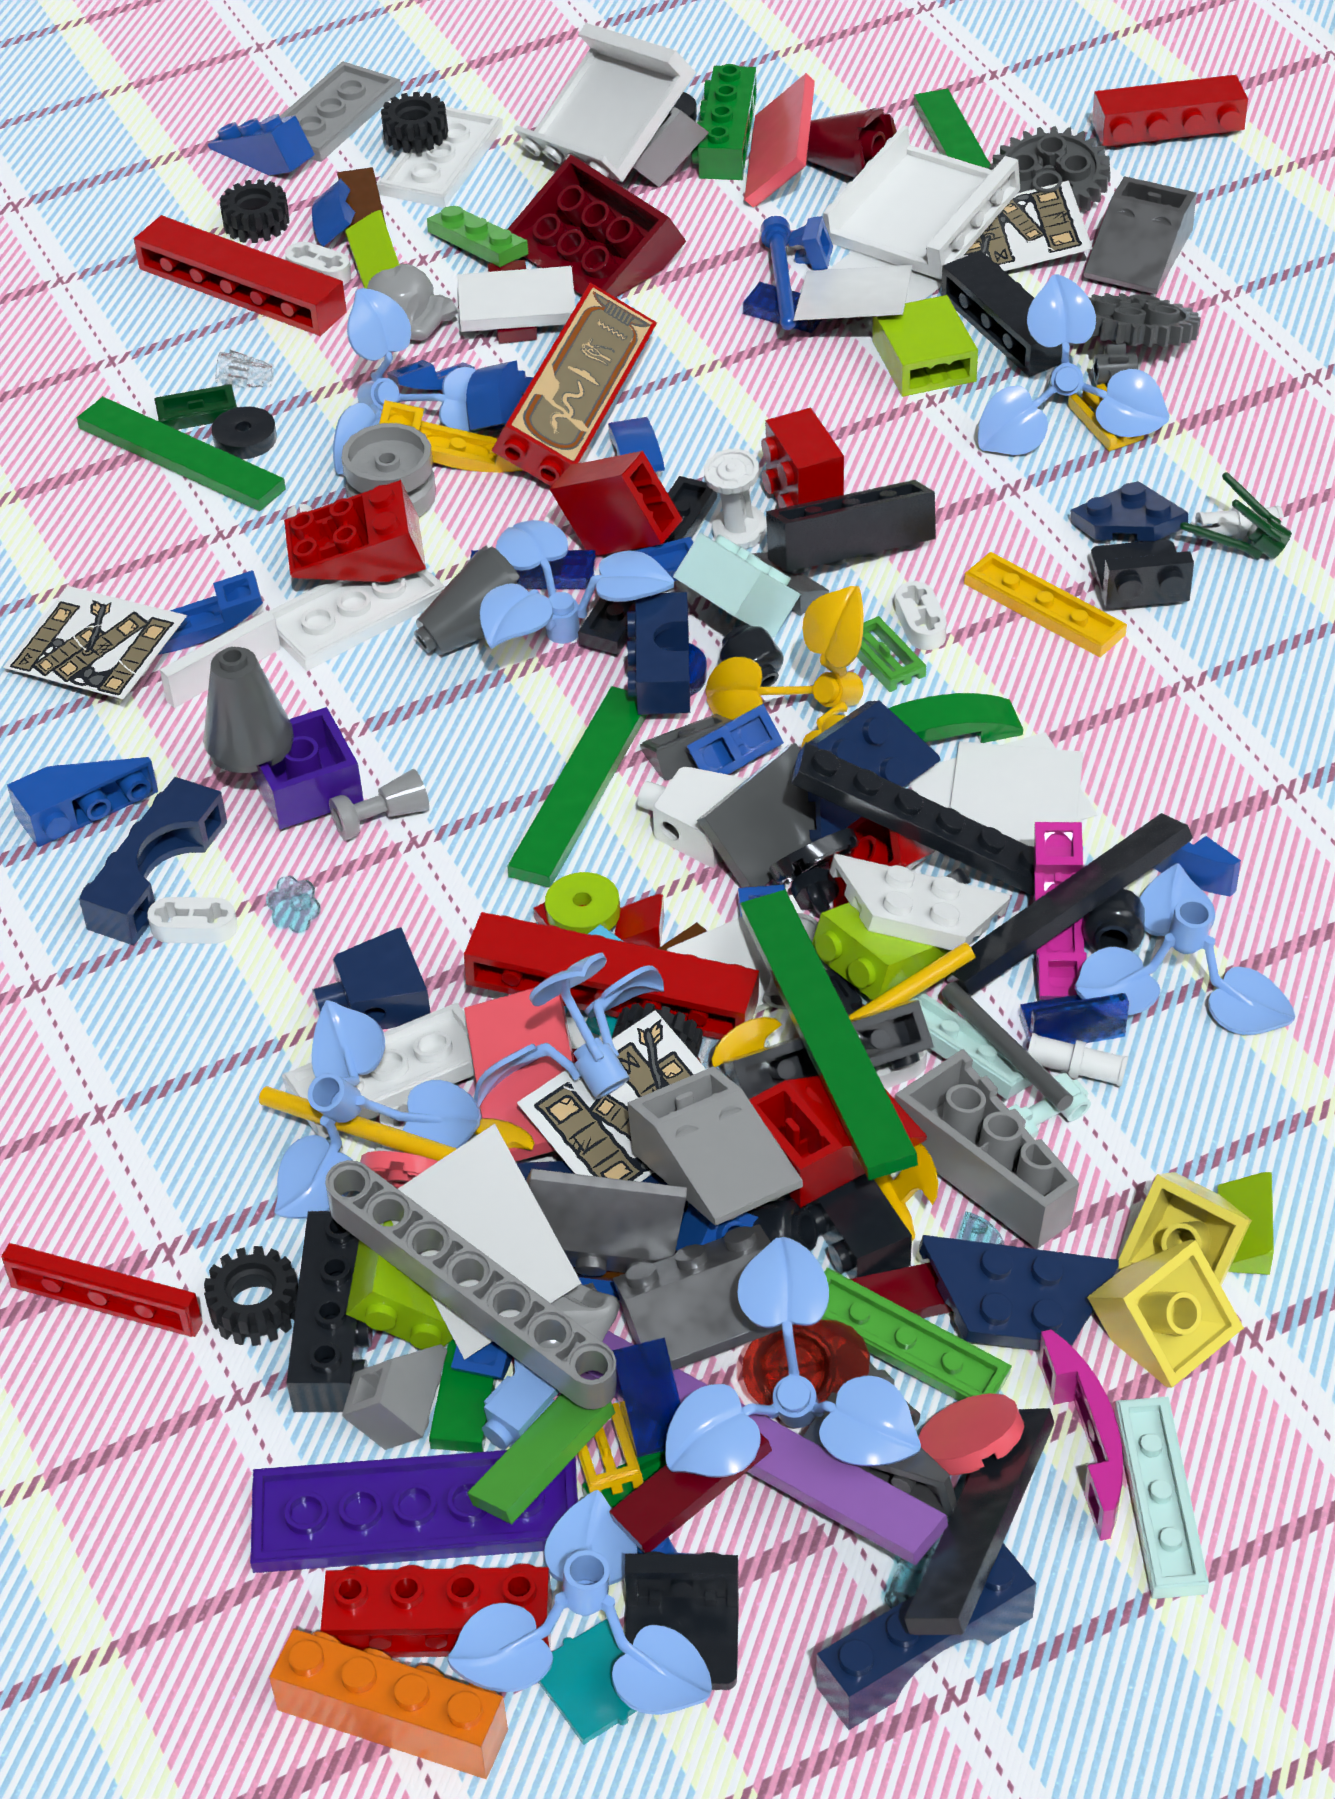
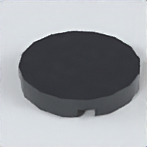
(814, 855)

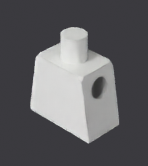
(681, 804)

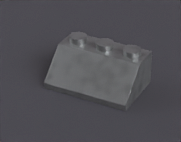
(609, 1220)
(694, 1297)

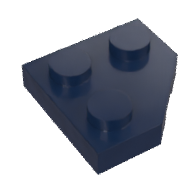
(1129, 511)

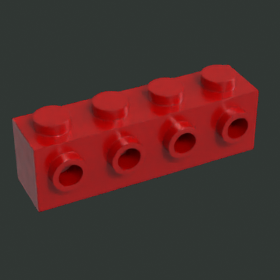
(1169, 110)
(424, 1609)

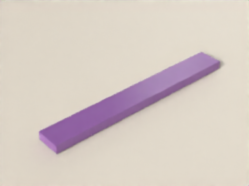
(831, 1486)

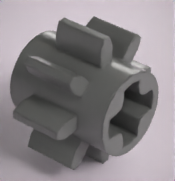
(1112, 361)

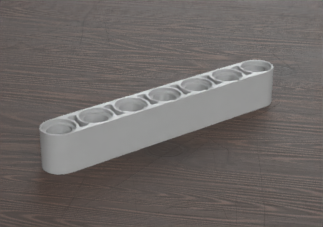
(478, 1303)

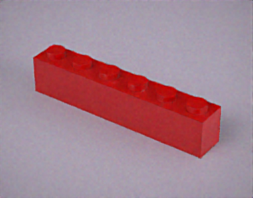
(240, 275)
(521, 954)

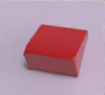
(642, 922)

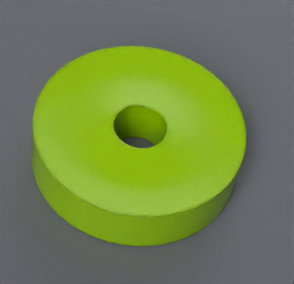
(582, 888)

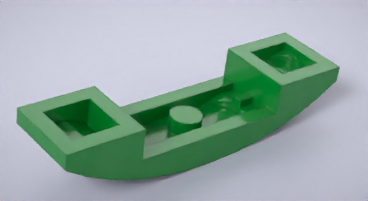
(960, 714)

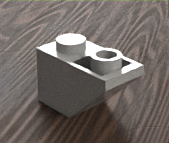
(395, 1397)

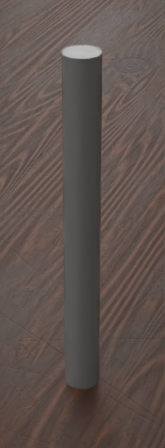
(1007, 1046)

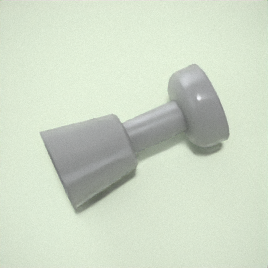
(398, 797)

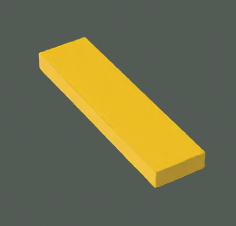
(1045, 604)

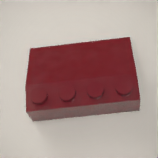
(596, 230)

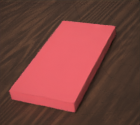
(780, 140)
(504, 1027)

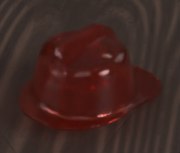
(825, 1353)

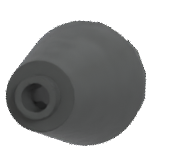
(455, 613)
(243, 714)

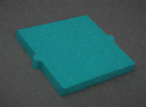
(583, 1684)

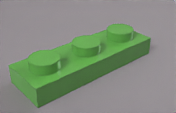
(477, 235)

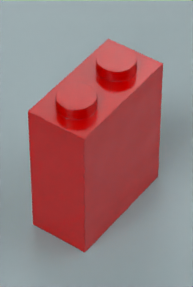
(616, 503)

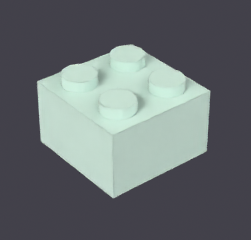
(738, 582)

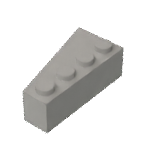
(989, 1151)

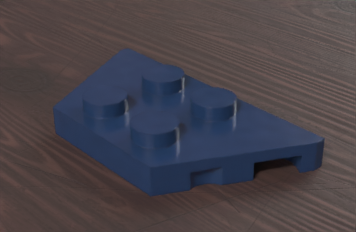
(873, 741)
(1015, 1292)

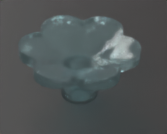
(293, 904)

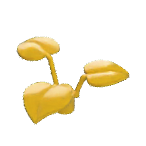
(829, 628)

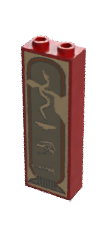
(574, 386)

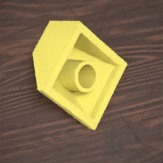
(1182, 1212)
(1167, 1312)

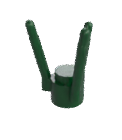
(1265, 533)

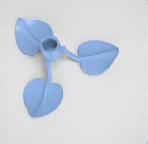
(1065, 316)
(374, 331)
(514, 612)
(1184, 914)
(342, 1049)
(595, 1060)
(864, 1427)
(586, 1553)

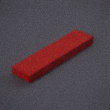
(102, 1290)

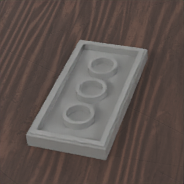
(341, 105)

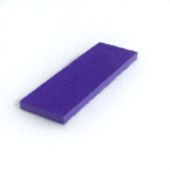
(391, 1513)

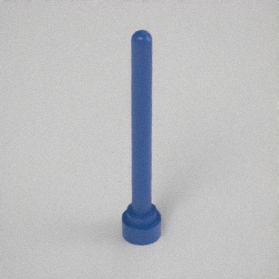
(775, 236)

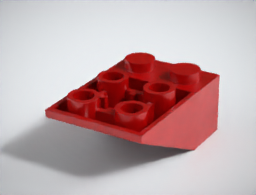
(357, 538)
(813, 1136)

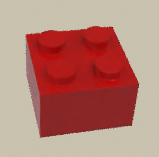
(801, 459)

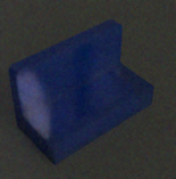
(1076, 1019)
(646, 1394)

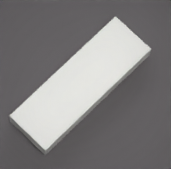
(190, 674)

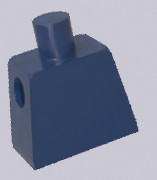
(378, 981)

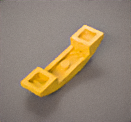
(450, 445)

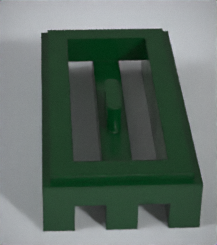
(194, 407)

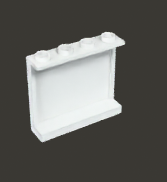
(611, 103)
(919, 205)

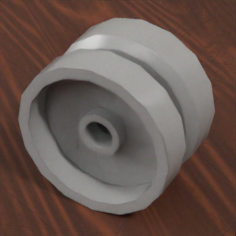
(390, 454)

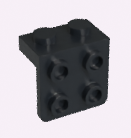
(1142, 573)
(692, 1597)

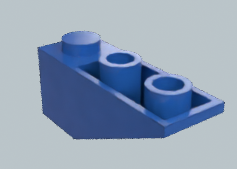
(267, 146)
(74, 795)

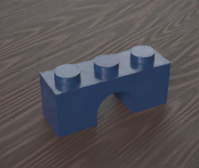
(659, 654)

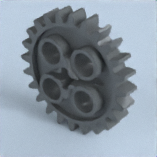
(1060, 158)
(1143, 320)

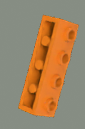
(389, 1702)

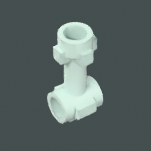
(1045, 1109)

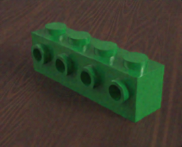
(728, 118)

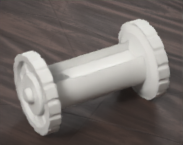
(732, 475)

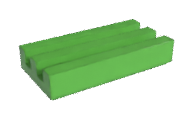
(881, 663)

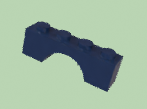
(178, 822)
(877, 1660)

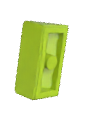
(371, 246)
(1254, 1199)

